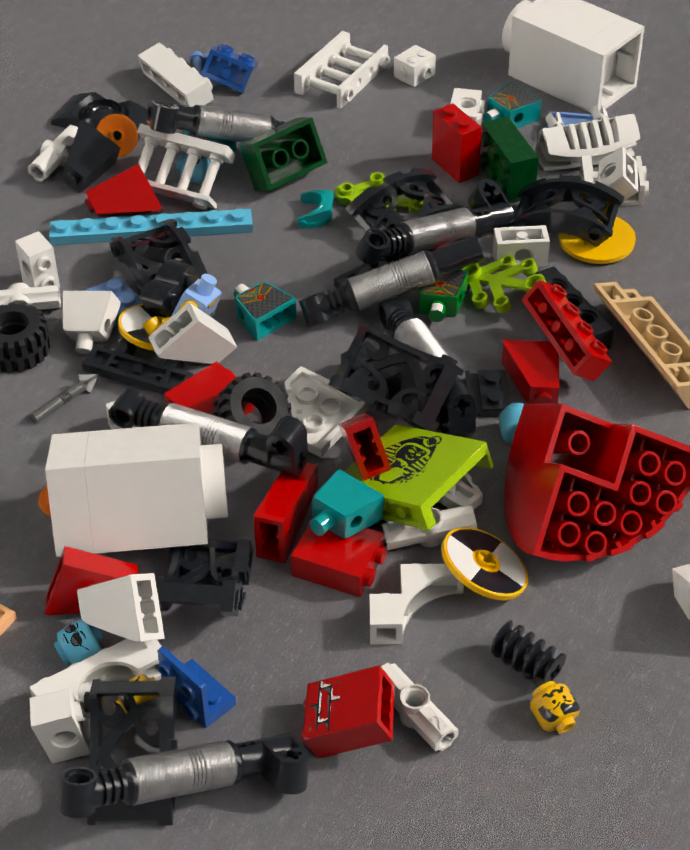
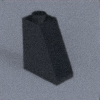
(89, 157)

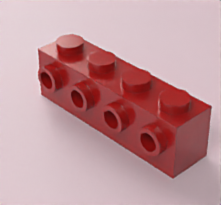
(566, 330)

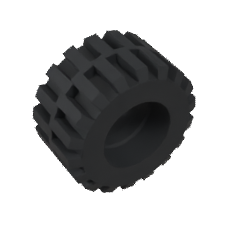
(22, 337)
(257, 391)

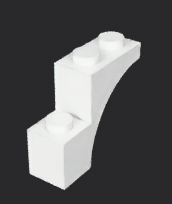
(418, 586)

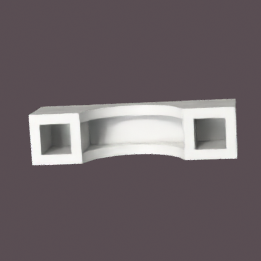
(114, 663)

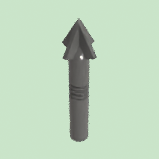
(85, 382)

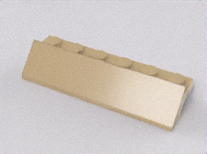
(653, 334)

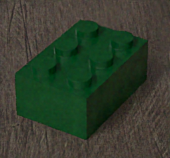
(283, 153)
(507, 157)

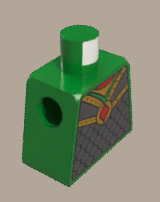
(443, 296)

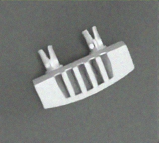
(563, 145)

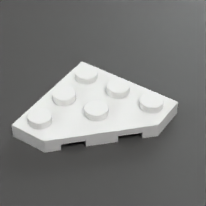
(320, 408)

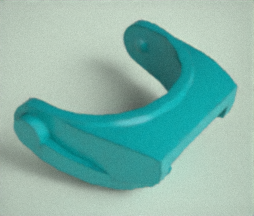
(322, 214)

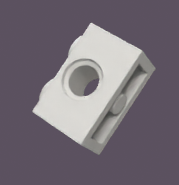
(470, 102)
(619, 172)
(522, 243)
(37, 261)
(60, 725)

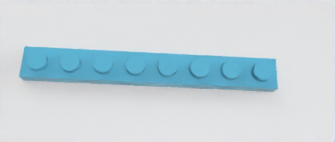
(194, 223)

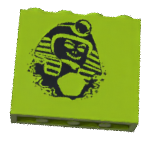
(421, 472)

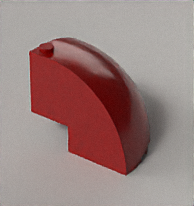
(589, 484)

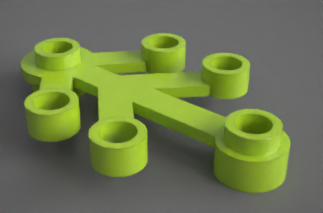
(348, 192)
(504, 278)

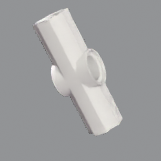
(53, 154)
(41, 297)
(401, 535)
(426, 717)

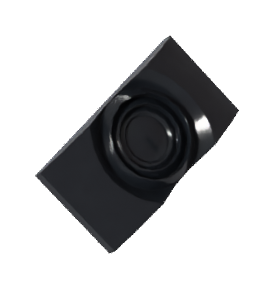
(94, 108)

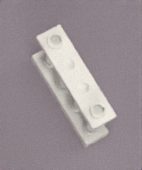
(332, 55)
(195, 149)

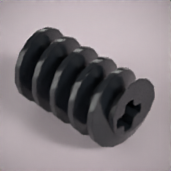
(525, 655)

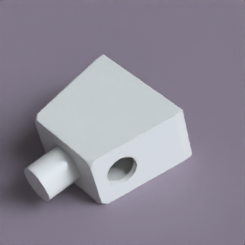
(89, 317)

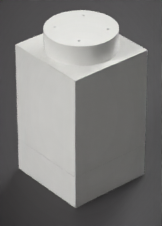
(573, 51)
(134, 488)

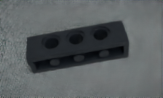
(602, 329)

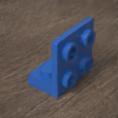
(229, 67)
(197, 690)

